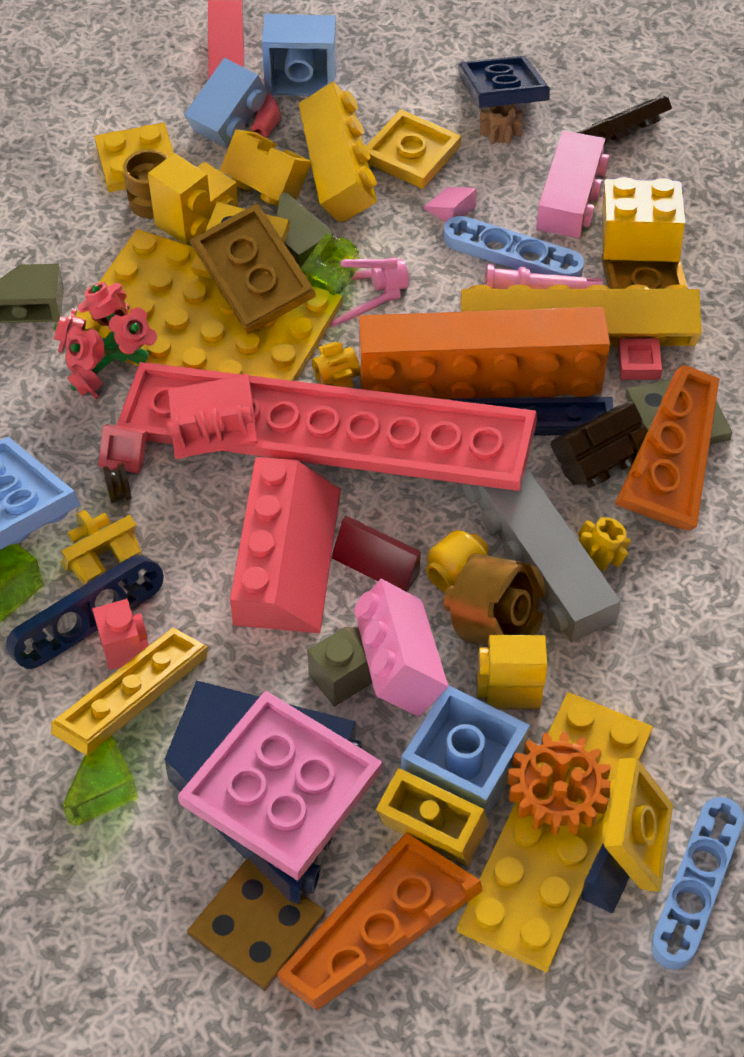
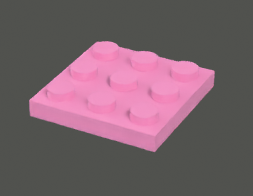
(281, 784)

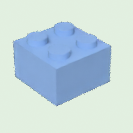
(298, 53)
(466, 748)

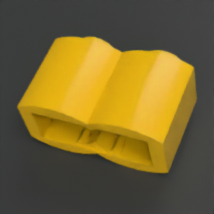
(512, 671)

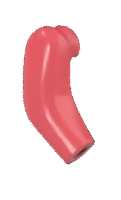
(266, 117)

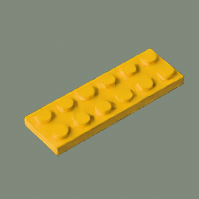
(537, 876)

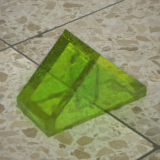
(99, 785)

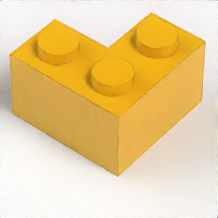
(187, 195)

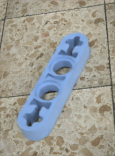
(515, 246)
(695, 881)

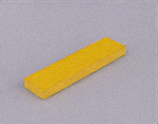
(128, 691)

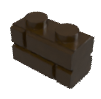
(600, 445)

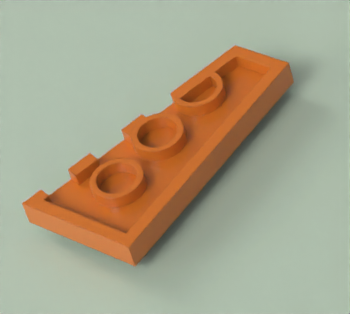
(674, 454)
(380, 917)

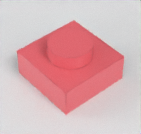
(639, 359)
(122, 446)

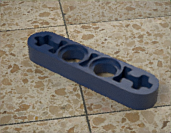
(81, 603)

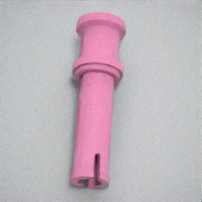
(505, 278)

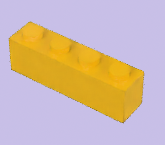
(338, 152)

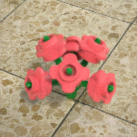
(87, 348)

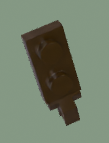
(620, 124)

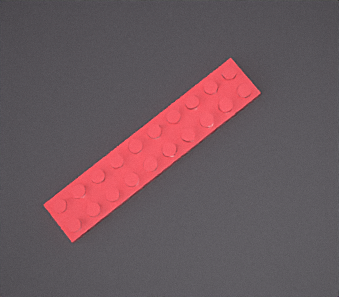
(357, 427)

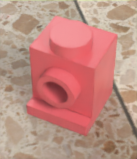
(120, 632)

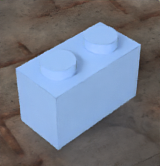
(226, 102)

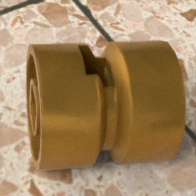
(136, 180)

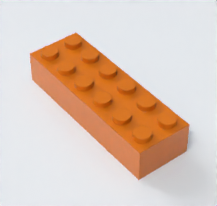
(485, 353)

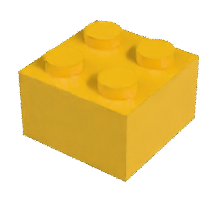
(642, 220)

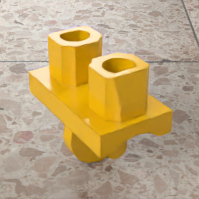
(83, 555)

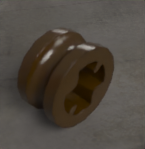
(117, 483)

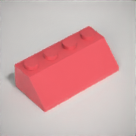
(285, 548)

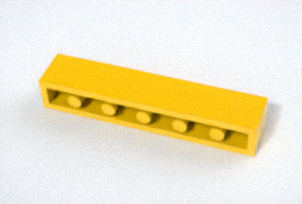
(630, 312)

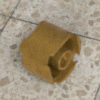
(495, 599)

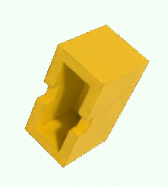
(260, 166)

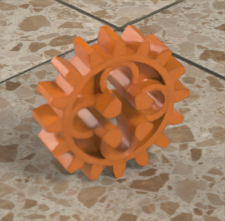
(558, 810)

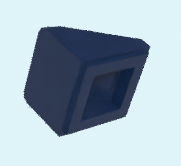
(605, 882)

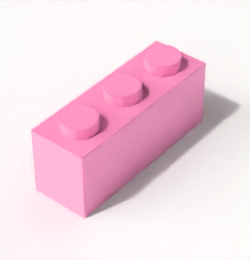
(572, 184)
(400, 648)

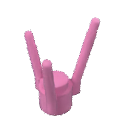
(386, 275)

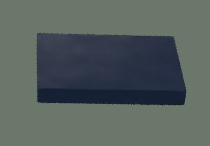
(503, 81)

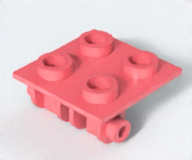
(211, 416)

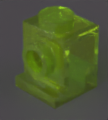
(329, 255)

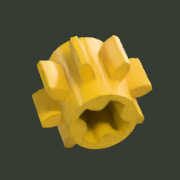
(335, 365)
(604, 542)

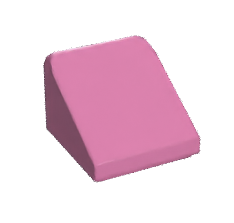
(452, 202)

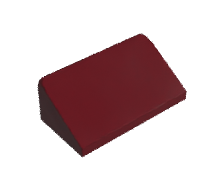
(376, 554)

